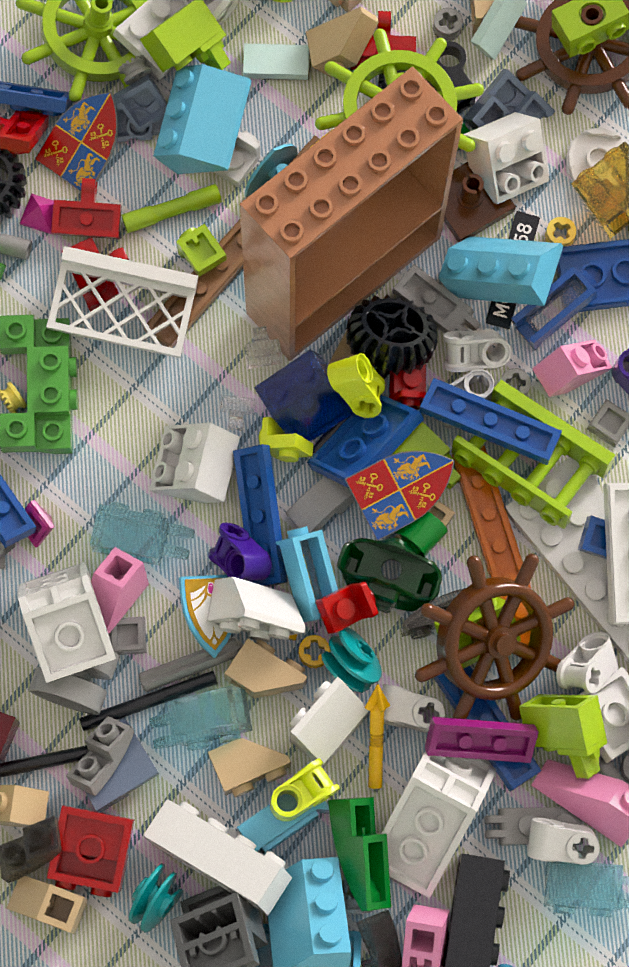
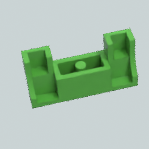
(49, 387)

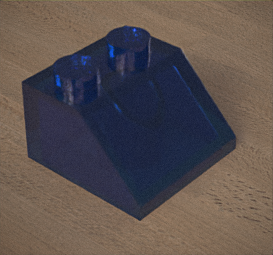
(302, 397)

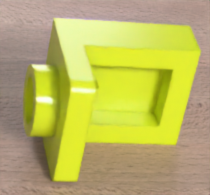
(283, 446)

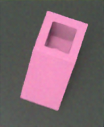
(571, 367)
(118, 585)

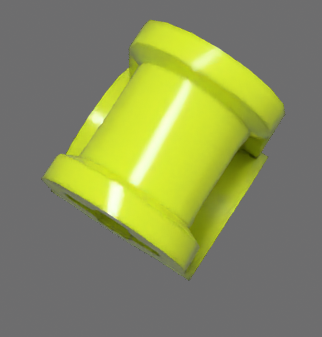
(357, 384)
(304, 790)

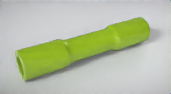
(191, 201)

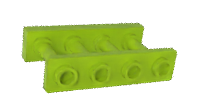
(588, 453)

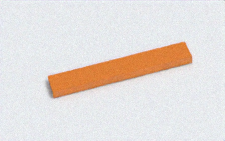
(492, 529)

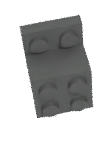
(218, 931)

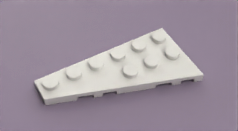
(578, 571)

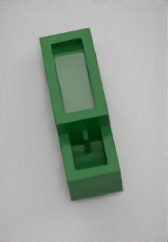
(361, 851)

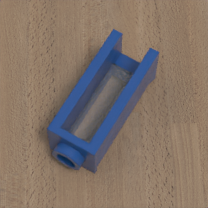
(565, 299)

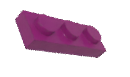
(481, 739)

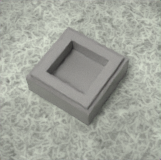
(609, 423)
(129, 636)

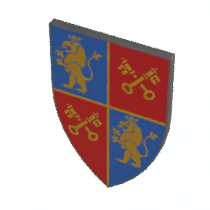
(82, 140)
(399, 489)

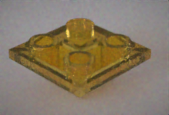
(606, 190)

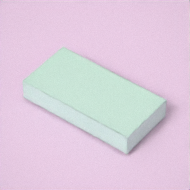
(497, 26)
(276, 61)

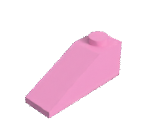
(596, 800)
(425, 937)

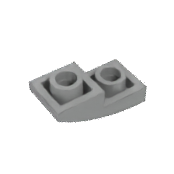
(320, 504)
(106, 749)

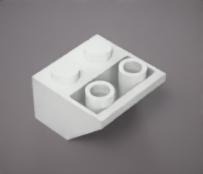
(509, 156)
(195, 462)
(254, 609)
(328, 722)

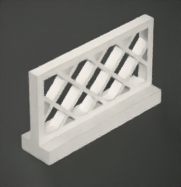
(128, 273)

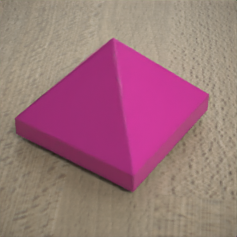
(38, 214)
(42, 521)

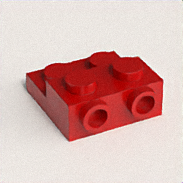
(92, 851)

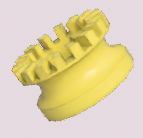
(561, 223)
(12, 398)

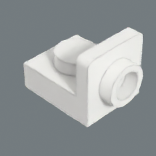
(244, 158)

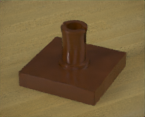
(469, 205)

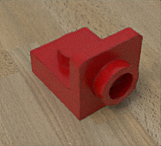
(408, 388)
(347, 606)

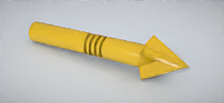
(376, 705)

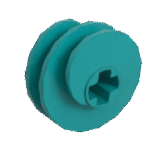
(352, 661)
(153, 901)

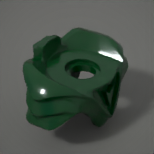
(417, 584)

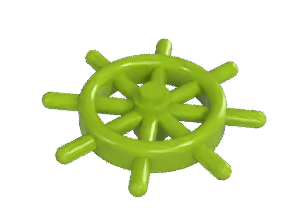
(95, 28)
(389, 63)

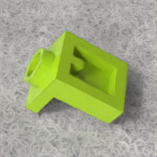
(200, 249)

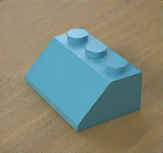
(202, 120)
(501, 270)
(310, 918)

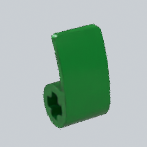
(423, 533)

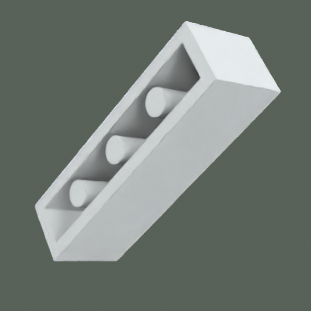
(218, 856)

